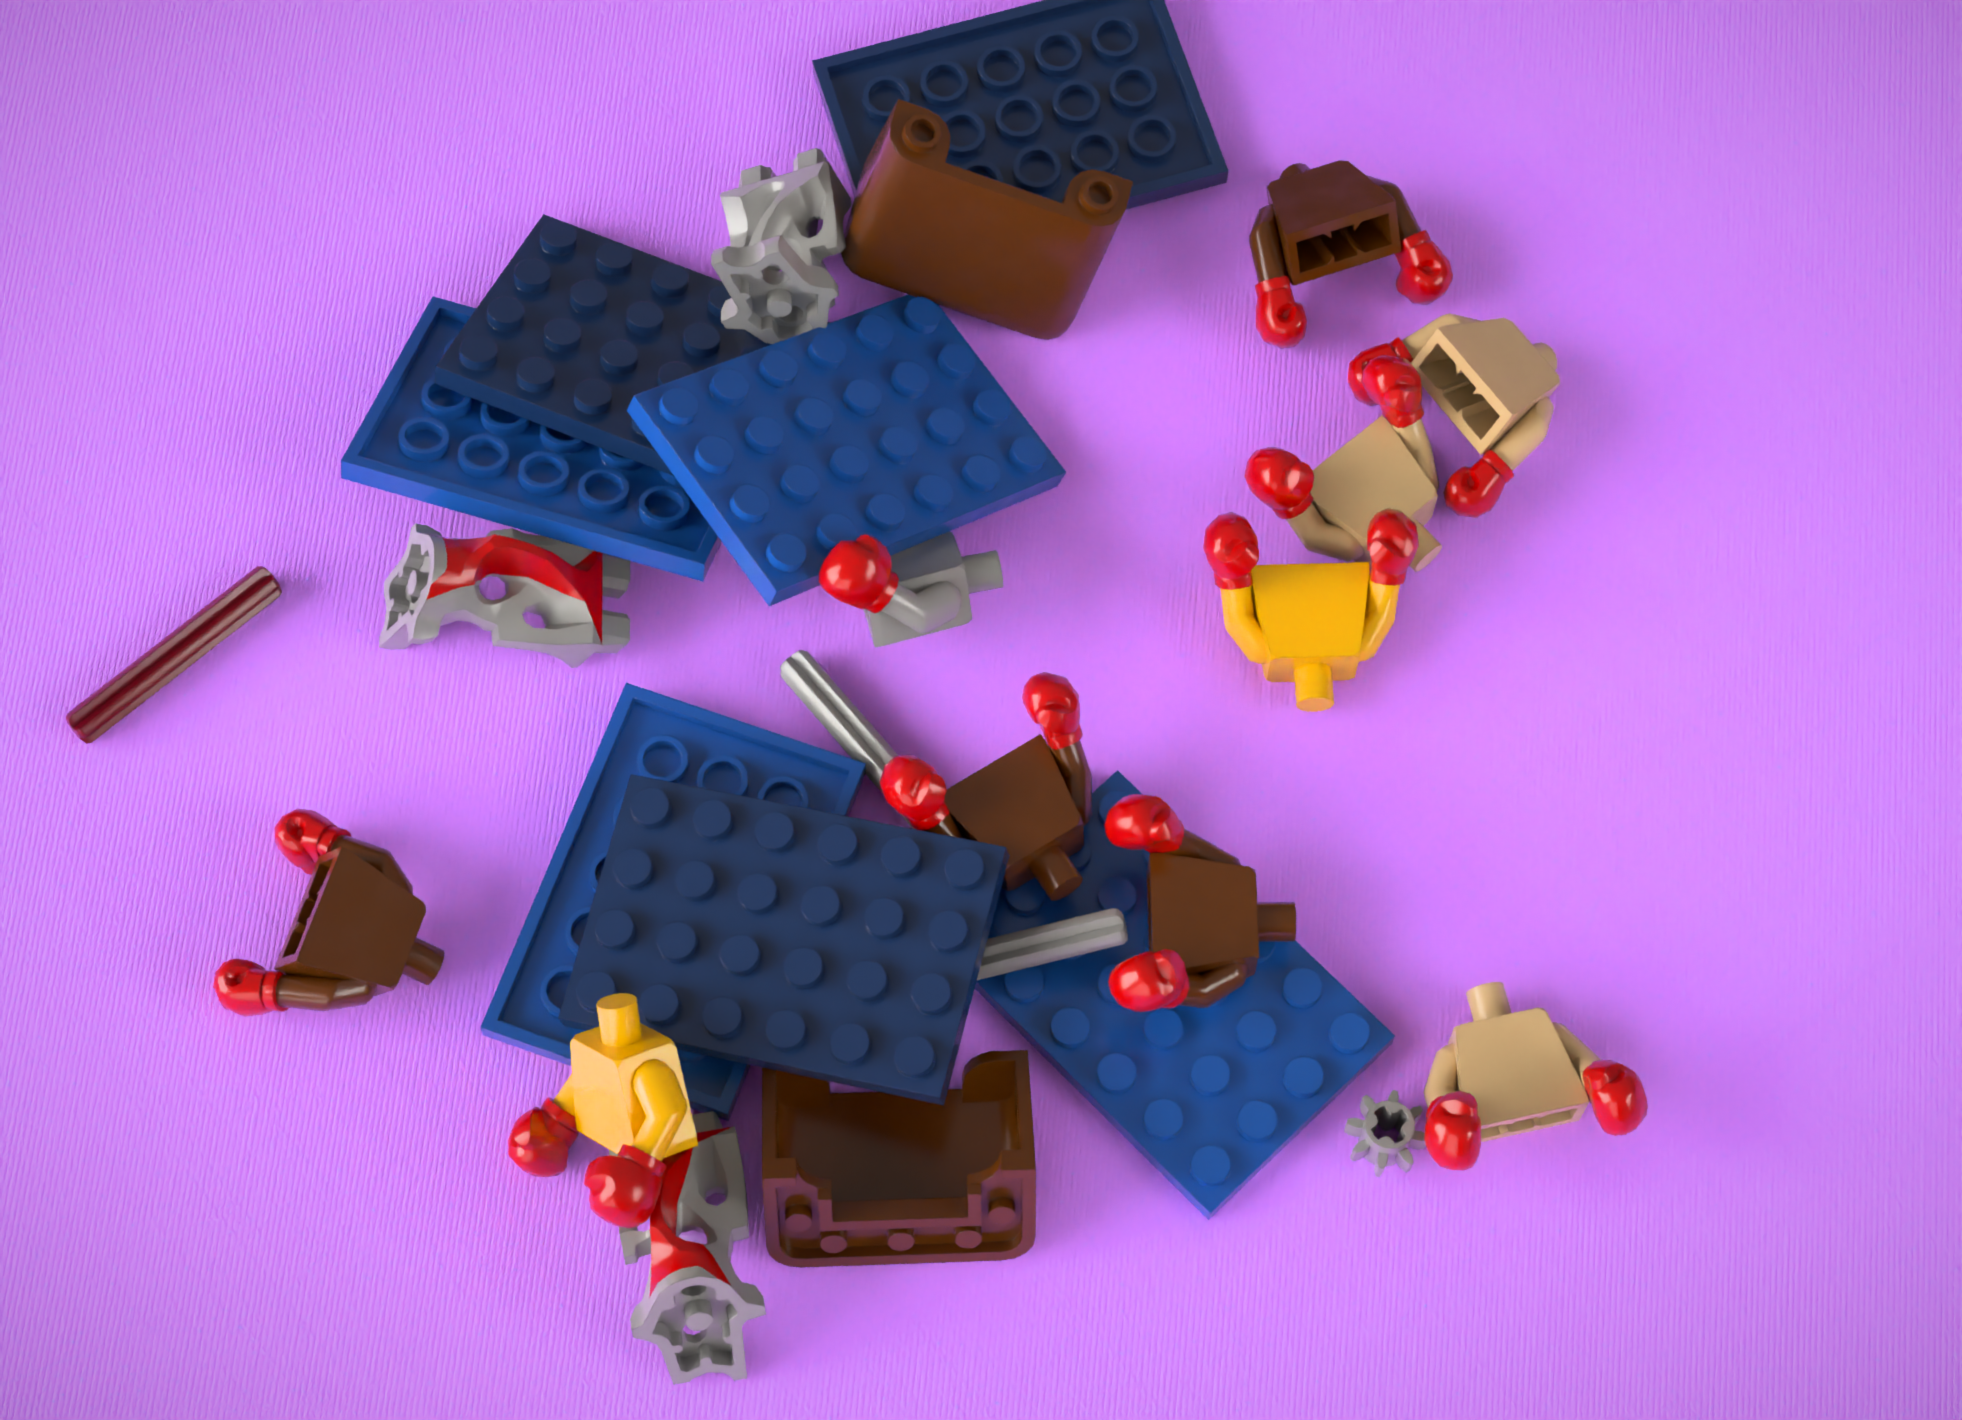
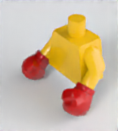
(1310, 618)
(622, 1095)

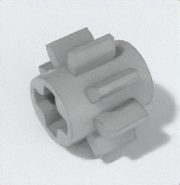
(1385, 1151)

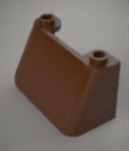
(974, 237)
(898, 1174)

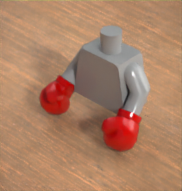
(911, 590)

